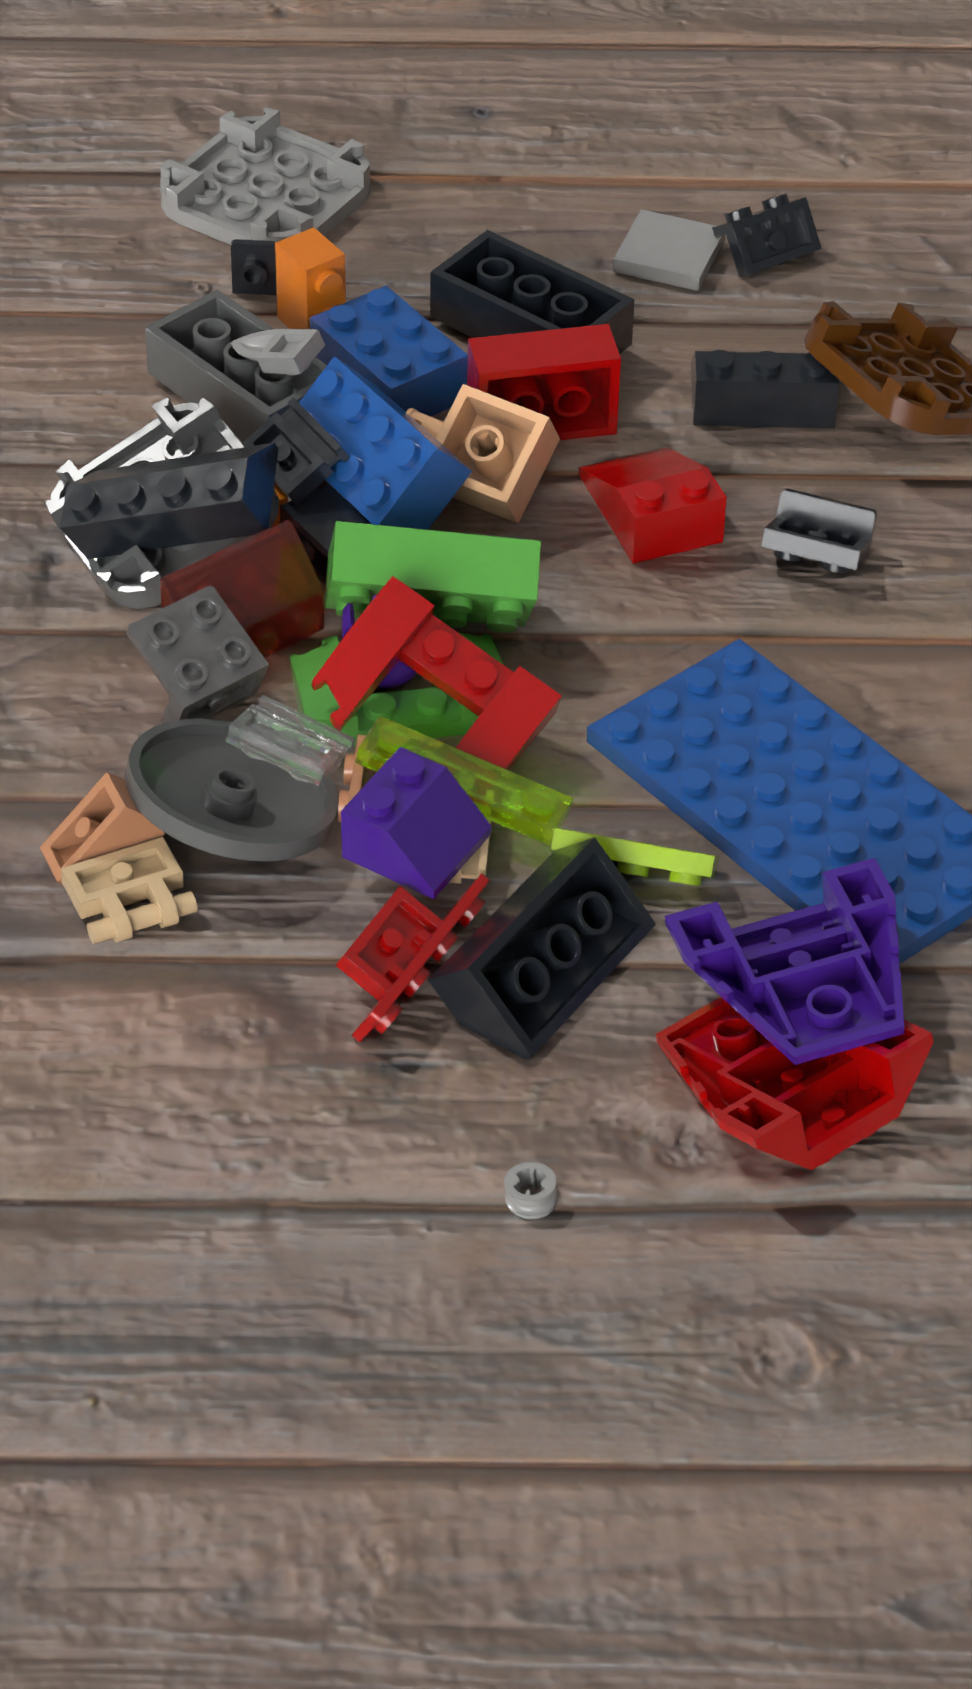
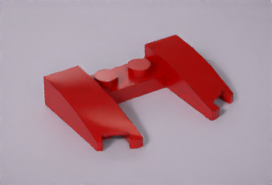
(403, 628)

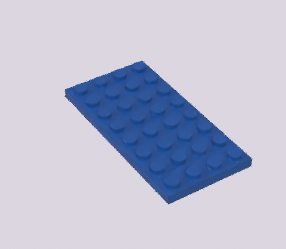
(793, 789)

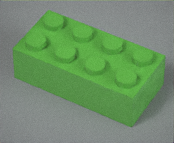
(459, 573)

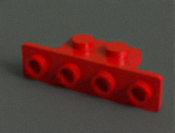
(397, 944)

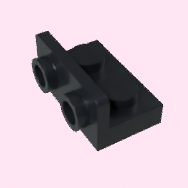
(770, 235)

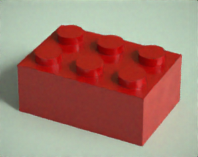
(554, 372)

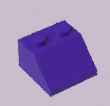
(413, 824)

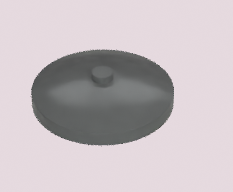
(222, 798)

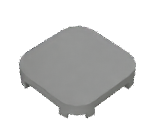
(264, 182)

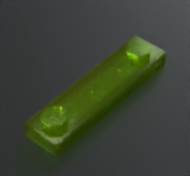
(494, 790)

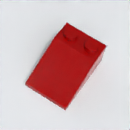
(658, 502)

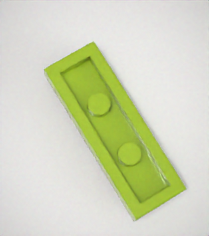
(637, 857)

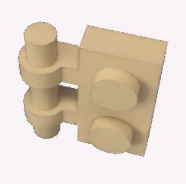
(125, 878)

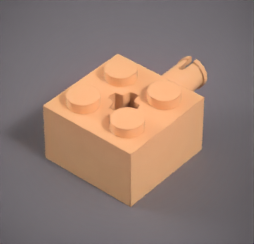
(501, 446)

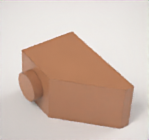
(97, 826)

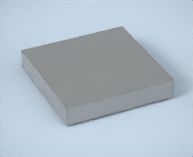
(668, 250)

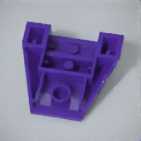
(811, 975)

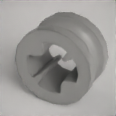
(529, 1205)

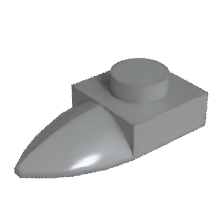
(281, 349)

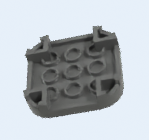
(176, 433)

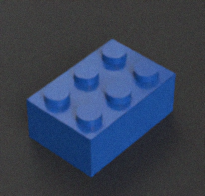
(394, 350)

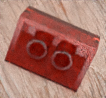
(264, 585)

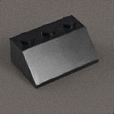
(762, 390)

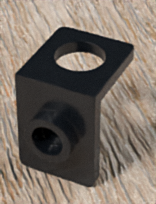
(253, 267)

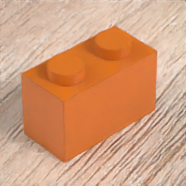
(308, 277)

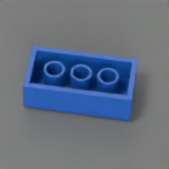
(395, 466)

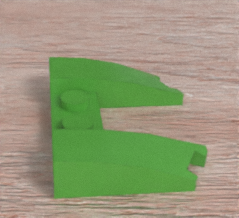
(422, 710)

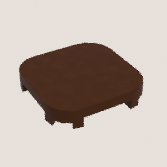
(898, 366)

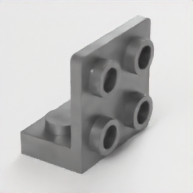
(199, 655)

